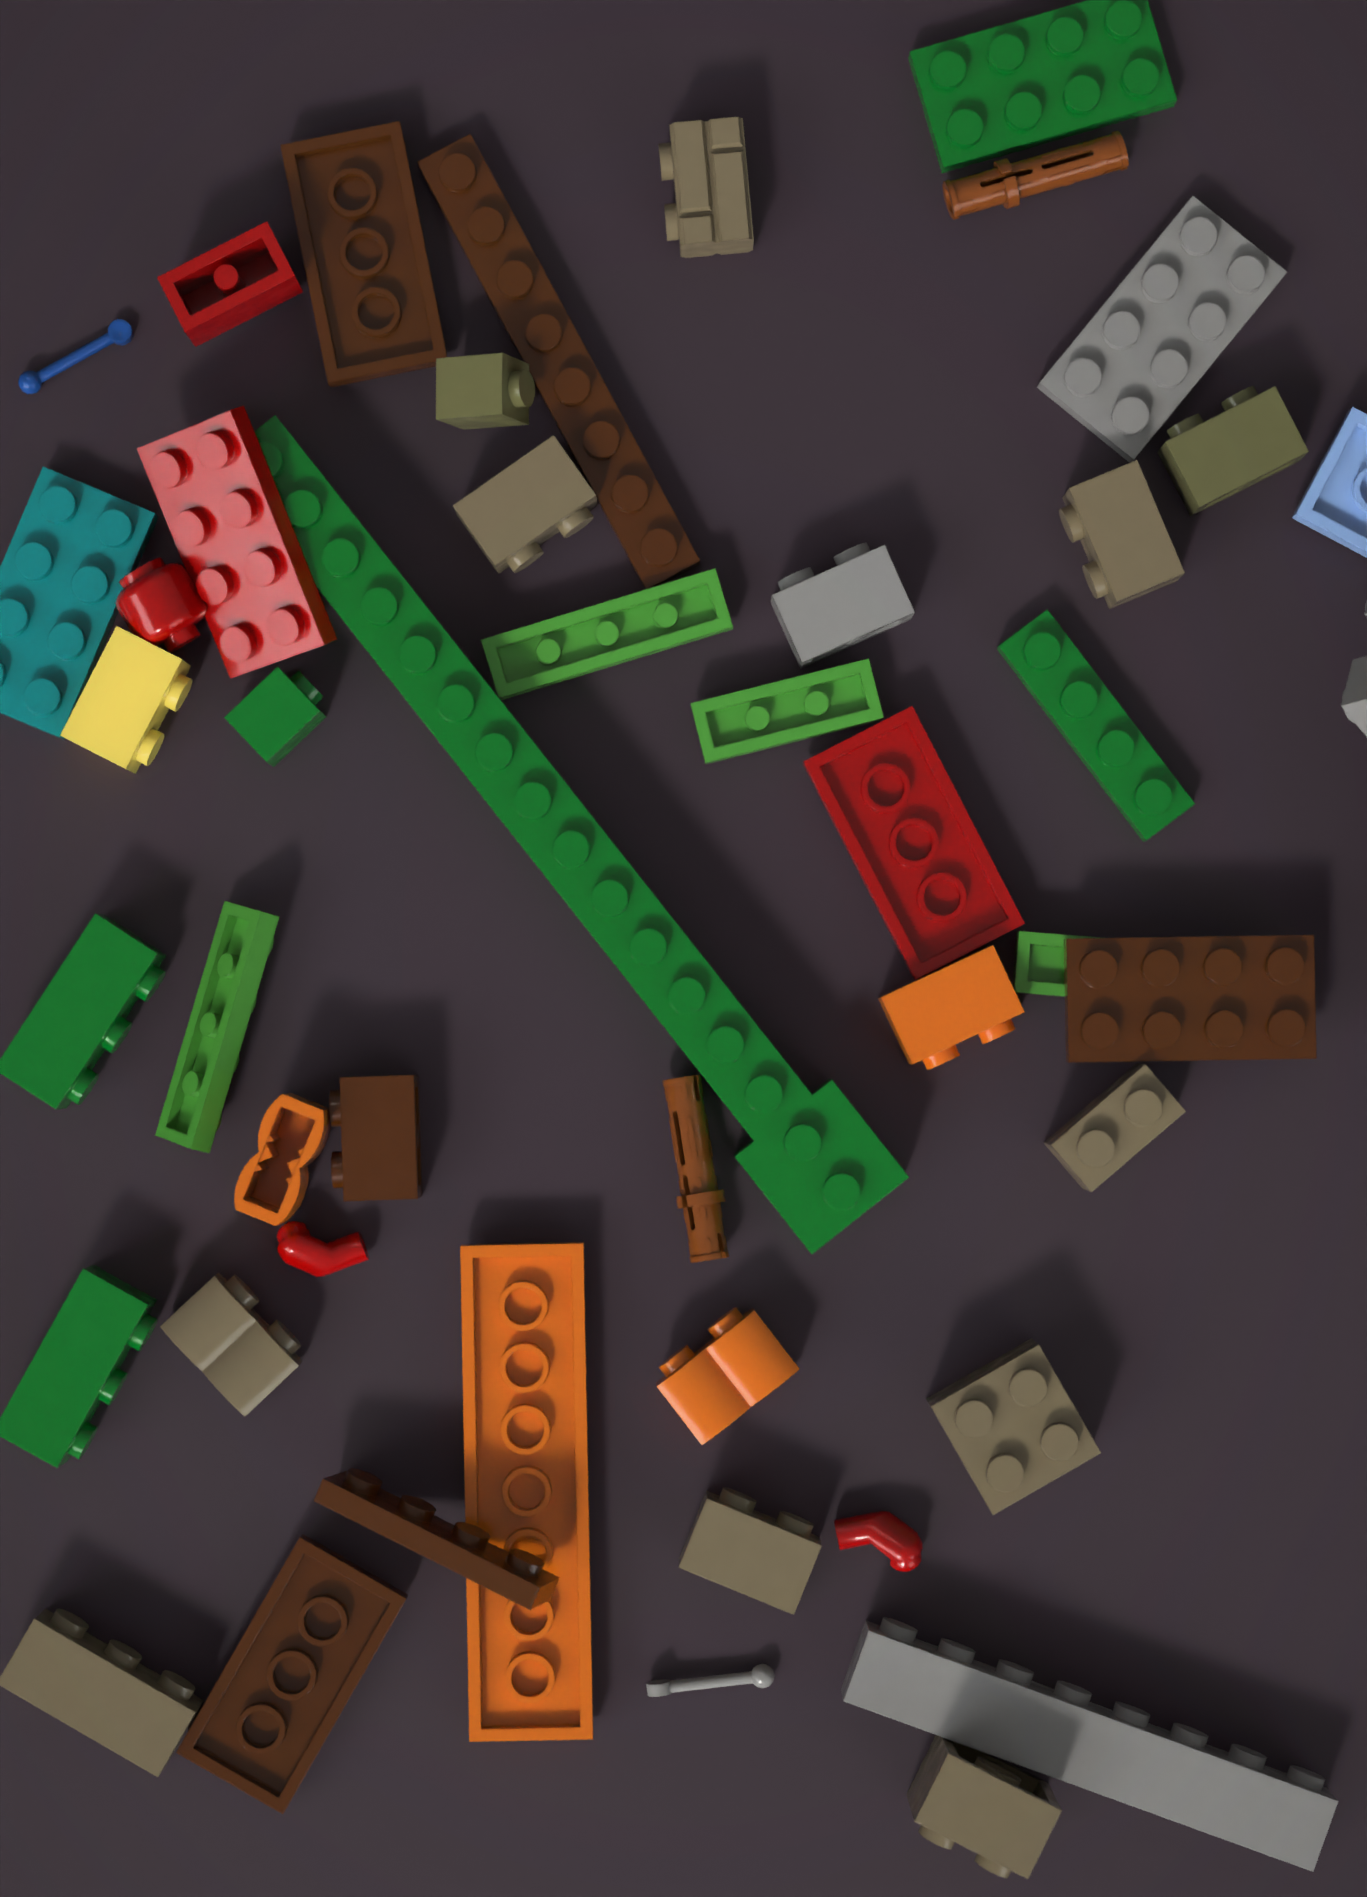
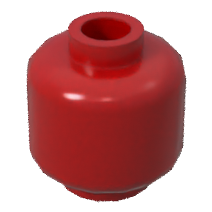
(161, 604)

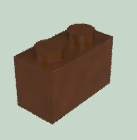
(377, 1138)

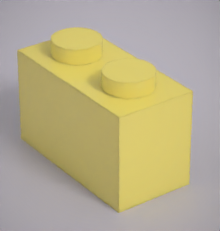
(128, 701)

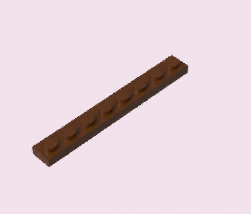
(558, 362)

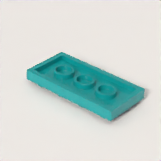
(62, 594)

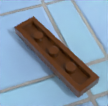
(457, 1547)

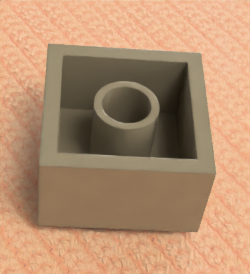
(1013, 1426)
(983, 1807)

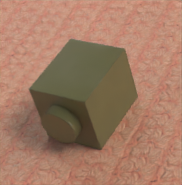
(483, 391)

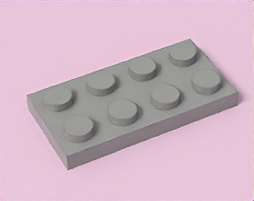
(1161, 329)

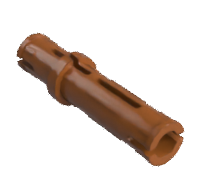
(1013, 181)
(695, 1169)

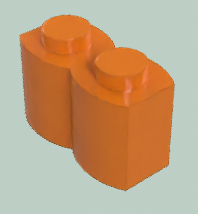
(278, 1175)
(725, 1374)

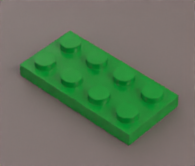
(1041, 80)

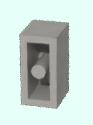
(841, 604)

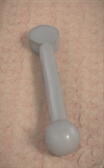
(761, 1676)

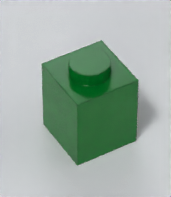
(277, 714)

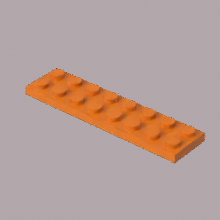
(528, 1486)

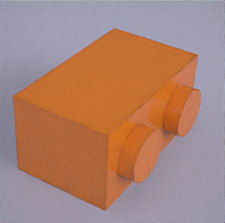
(951, 1007)

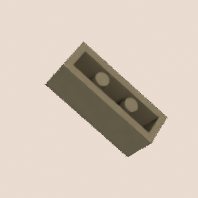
(101, 1689)

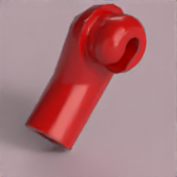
(315, 1256)
(884, 1532)

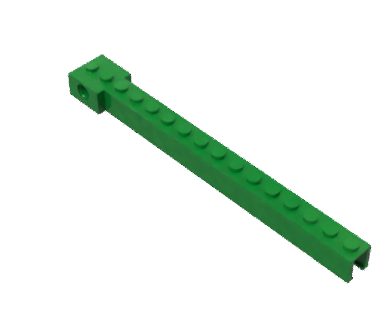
(806, 1147)

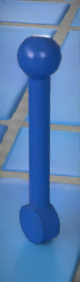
(119, 332)

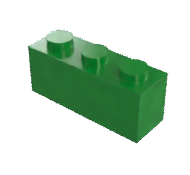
(83, 1013)
(78, 1367)

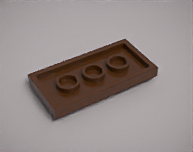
(364, 253)
(1190, 998)
(292, 1673)

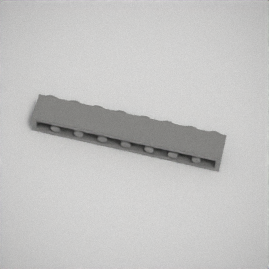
(1090, 1744)

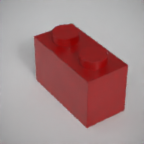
(230, 284)

